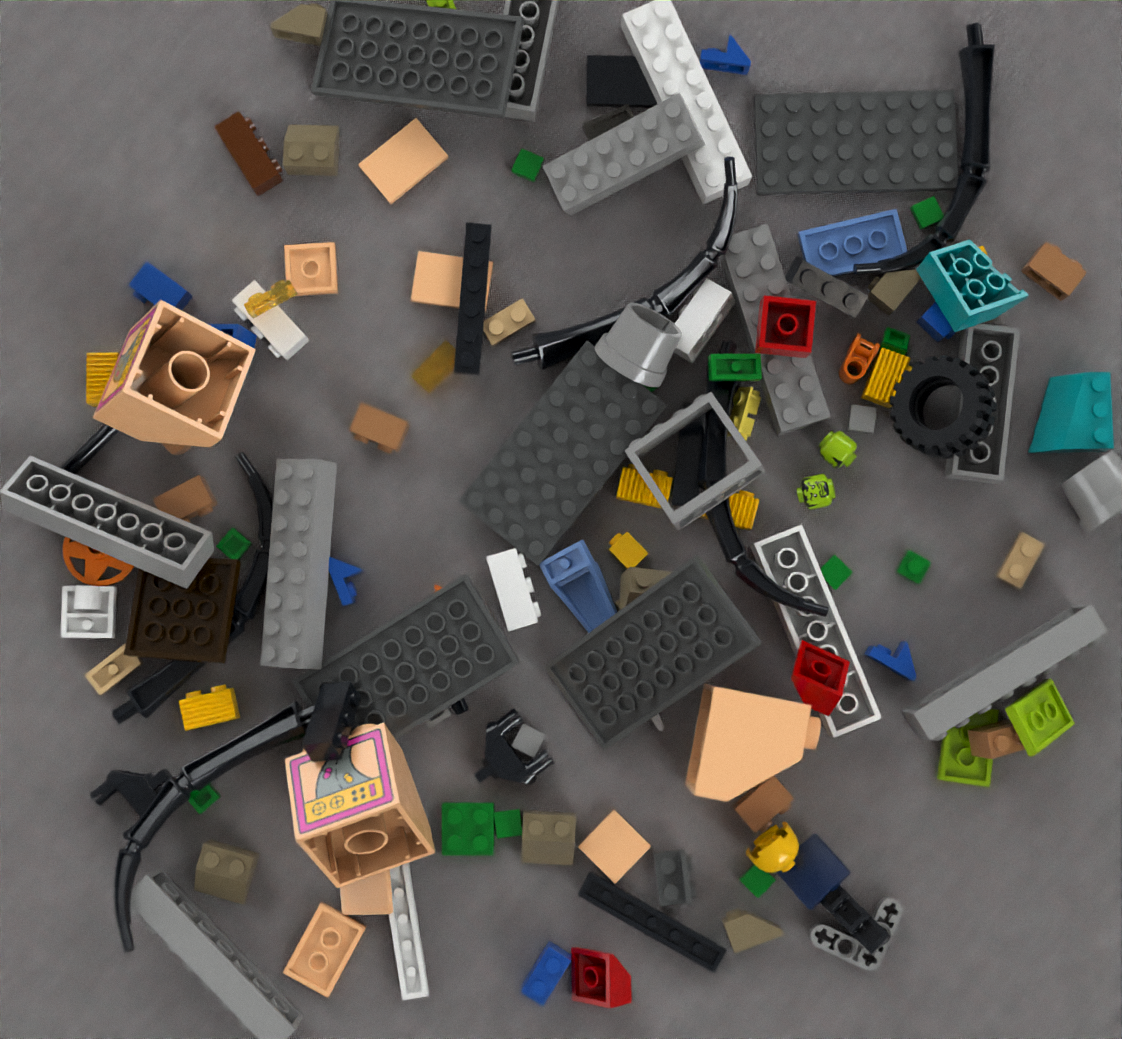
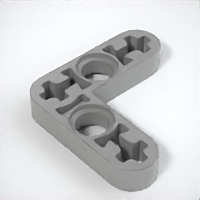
(856, 953)

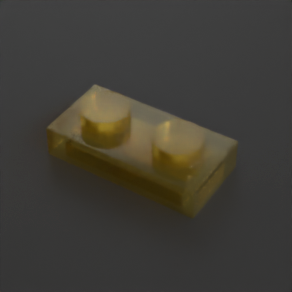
(261, 303)
(435, 367)

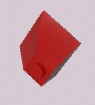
(819, 677)
(599, 978)

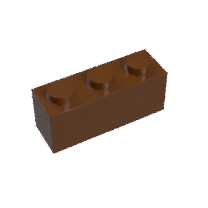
(249, 152)

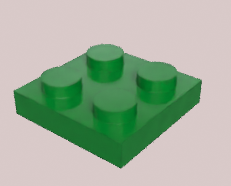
(467, 828)

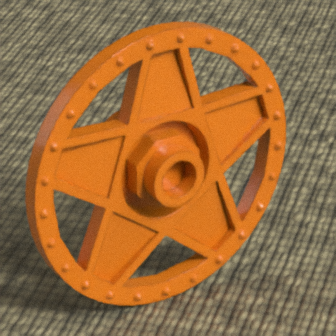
(95, 564)

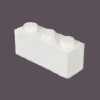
(702, 318)
(273, 324)
(513, 589)

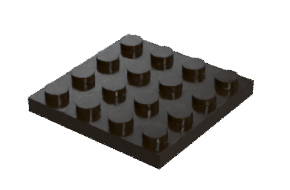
(181, 621)

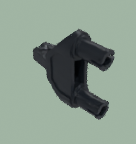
(501, 758)
(135, 787)

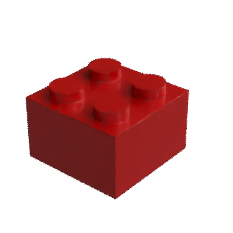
(785, 326)

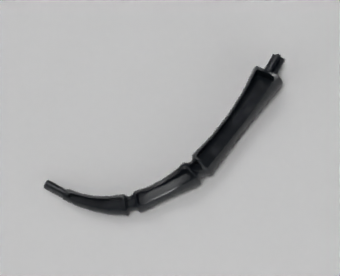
(977, 71)
(561, 344)
(712, 470)
(157, 688)
(277, 730)

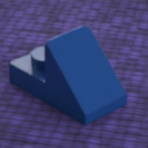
(730, 61)
(340, 572)
(899, 663)

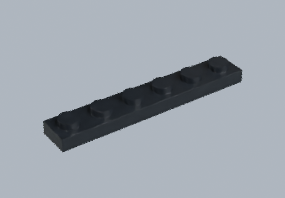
(472, 299)
(652, 922)

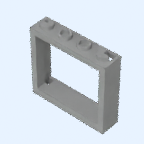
(717, 492)

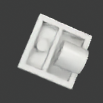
(88, 611)

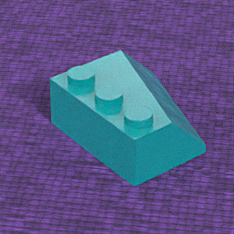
(967, 285)
(1075, 415)

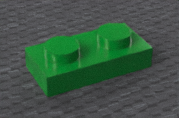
(734, 367)

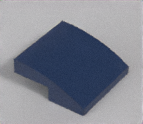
(814, 872)

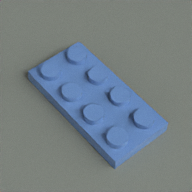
(853, 241)

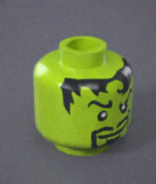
(838, 449)
(816, 491)

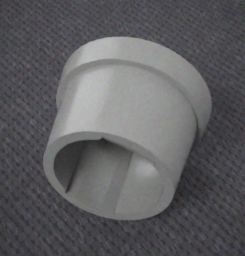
(640, 344)
(1096, 491)

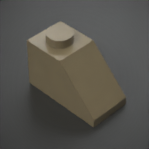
(301, 24)
(892, 289)
(748, 929)

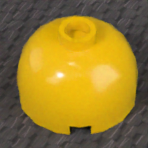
(775, 849)

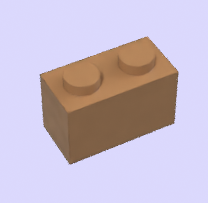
(1054, 271)
(379, 428)
(187, 499)
(994, 740)
(763, 803)

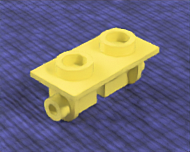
(745, 401)

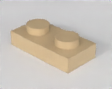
(508, 322)
(1020, 560)
(112, 670)

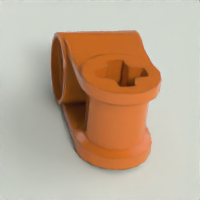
(859, 355)

